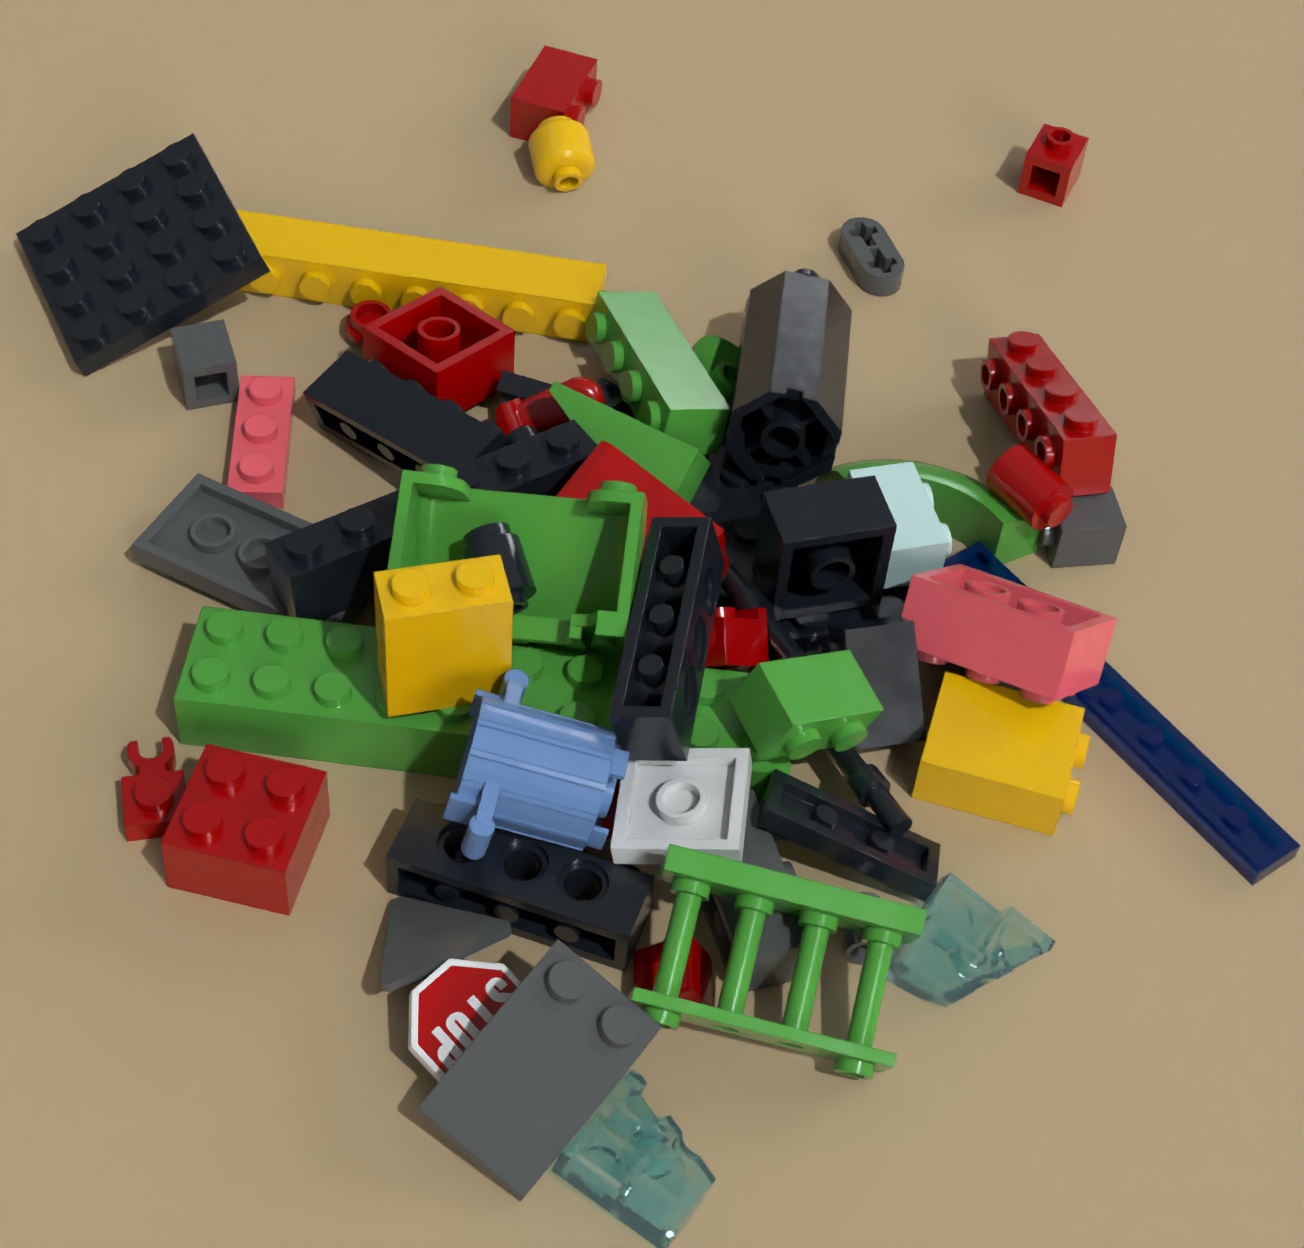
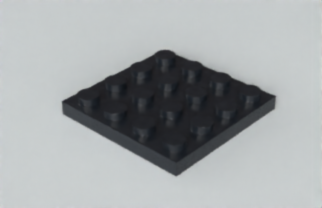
(140, 254)

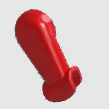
(542, 409)

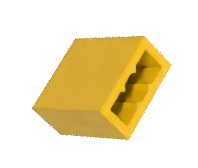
(442, 633)
(1002, 755)

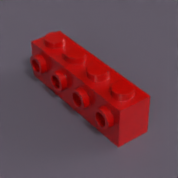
(1049, 411)

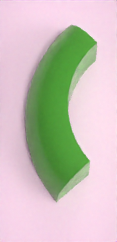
(966, 508)

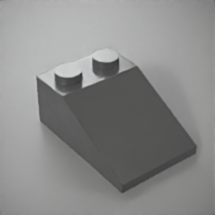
(538, 1070)

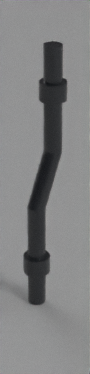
(864, 780)

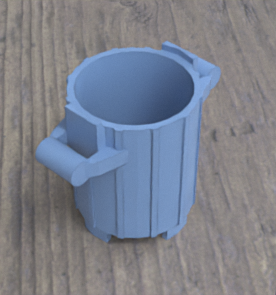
(533, 773)

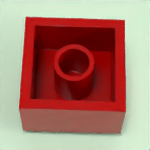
(443, 347)
(246, 829)

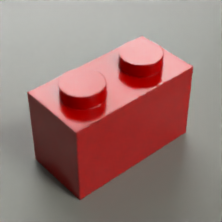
(554, 86)

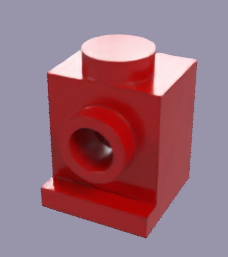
(738, 639)

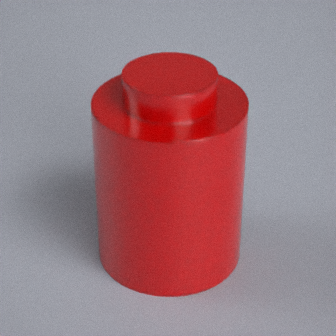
(1030, 488)

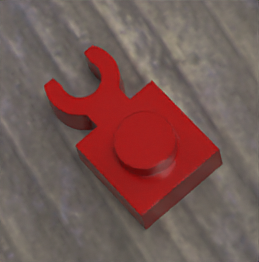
(151, 792)

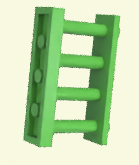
(820, 912)

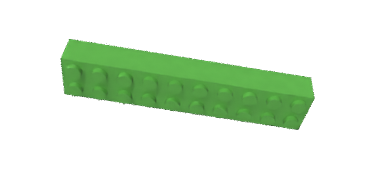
(319, 697)

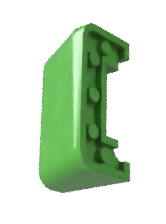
(578, 551)

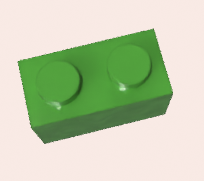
(806, 705)

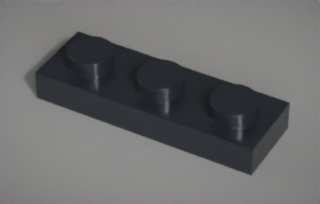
(848, 835)

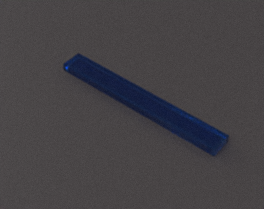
(1170, 761)

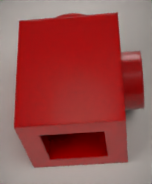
(1052, 164)

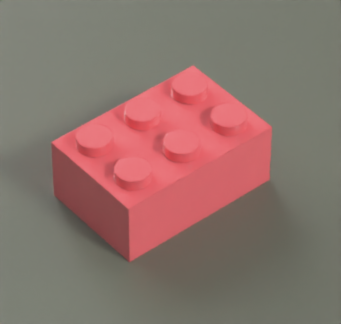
(1007, 632)

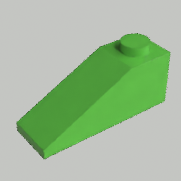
(663, 456)

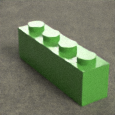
(657, 368)

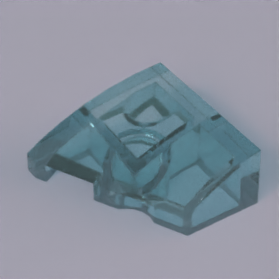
(963, 945)
(636, 1165)

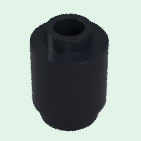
(498, 539)

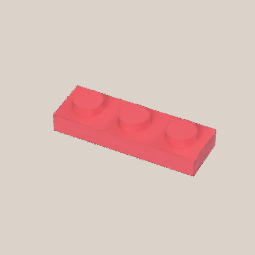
(262, 438)

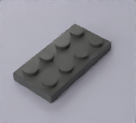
(217, 545)

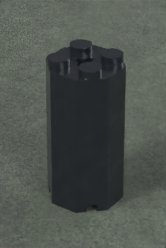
(790, 379)

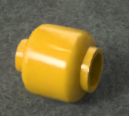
(561, 152)

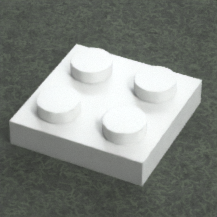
(683, 804)

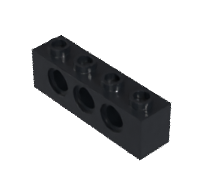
(668, 639)
(540, 909)

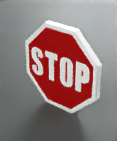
(453, 1010)

